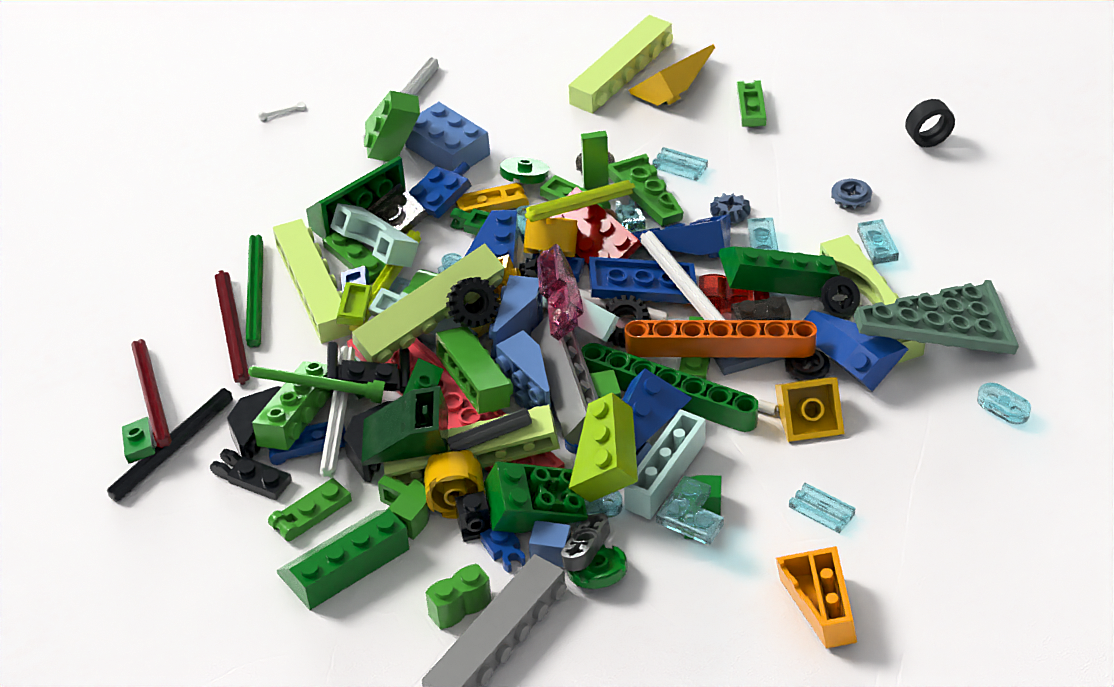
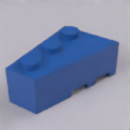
(499, 234)
(652, 404)

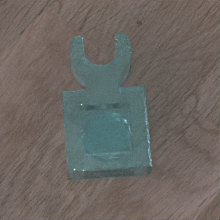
(629, 216)

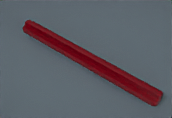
(232, 327)
(151, 393)

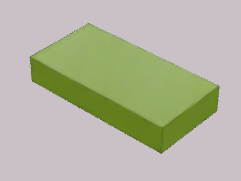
(354, 304)

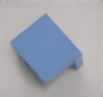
(549, 540)

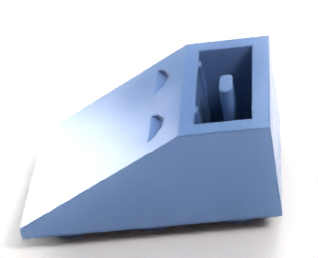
(519, 310)
(523, 364)

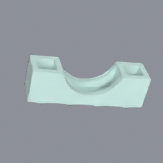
(388, 242)

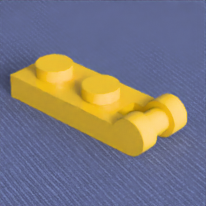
(494, 198)

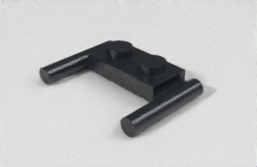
(366, 372)

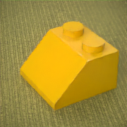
(810, 408)

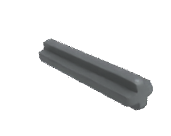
(489, 430)

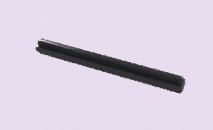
(178, 437)

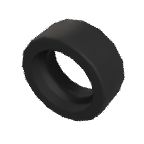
(921, 114)

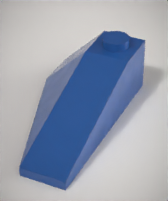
(860, 355)

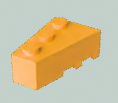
(820, 593)

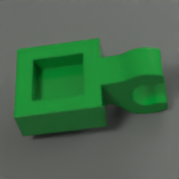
(471, 221)

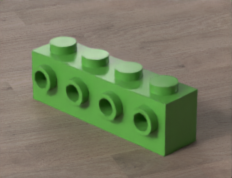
(473, 369)
(291, 410)

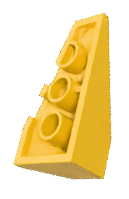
(673, 80)

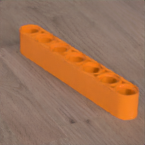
(721, 338)

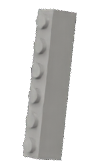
(567, 379)
(499, 627)

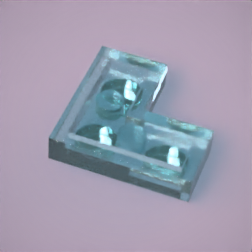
(684, 512)

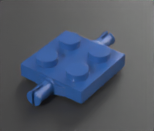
(441, 189)

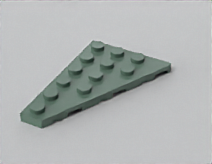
(955, 317)

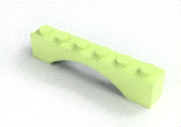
(861, 271)

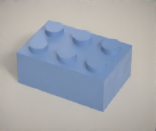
(448, 138)

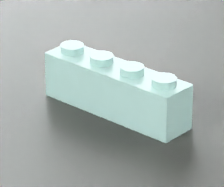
(665, 464)

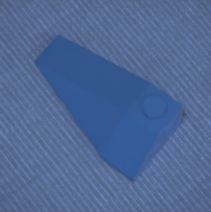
(698, 238)

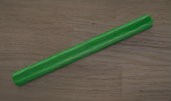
(254, 291)

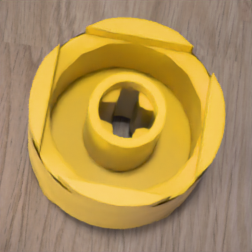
(550, 231)
(451, 476)

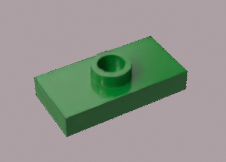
(423, 376)
(138, 440)

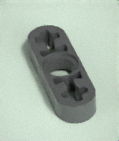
(585, 542)

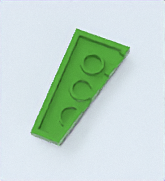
(649, 190)

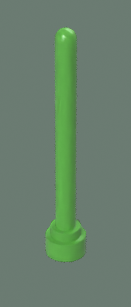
(371, 390)

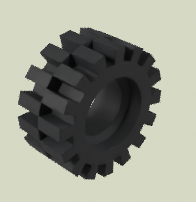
(488, 298)
(623, 308)

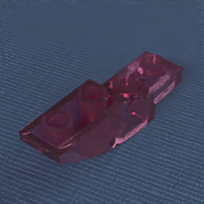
(560, 290)

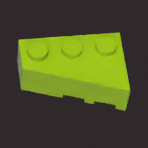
(605, 450)

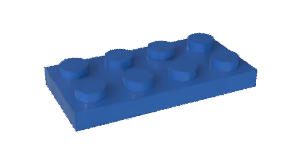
(635, 277)

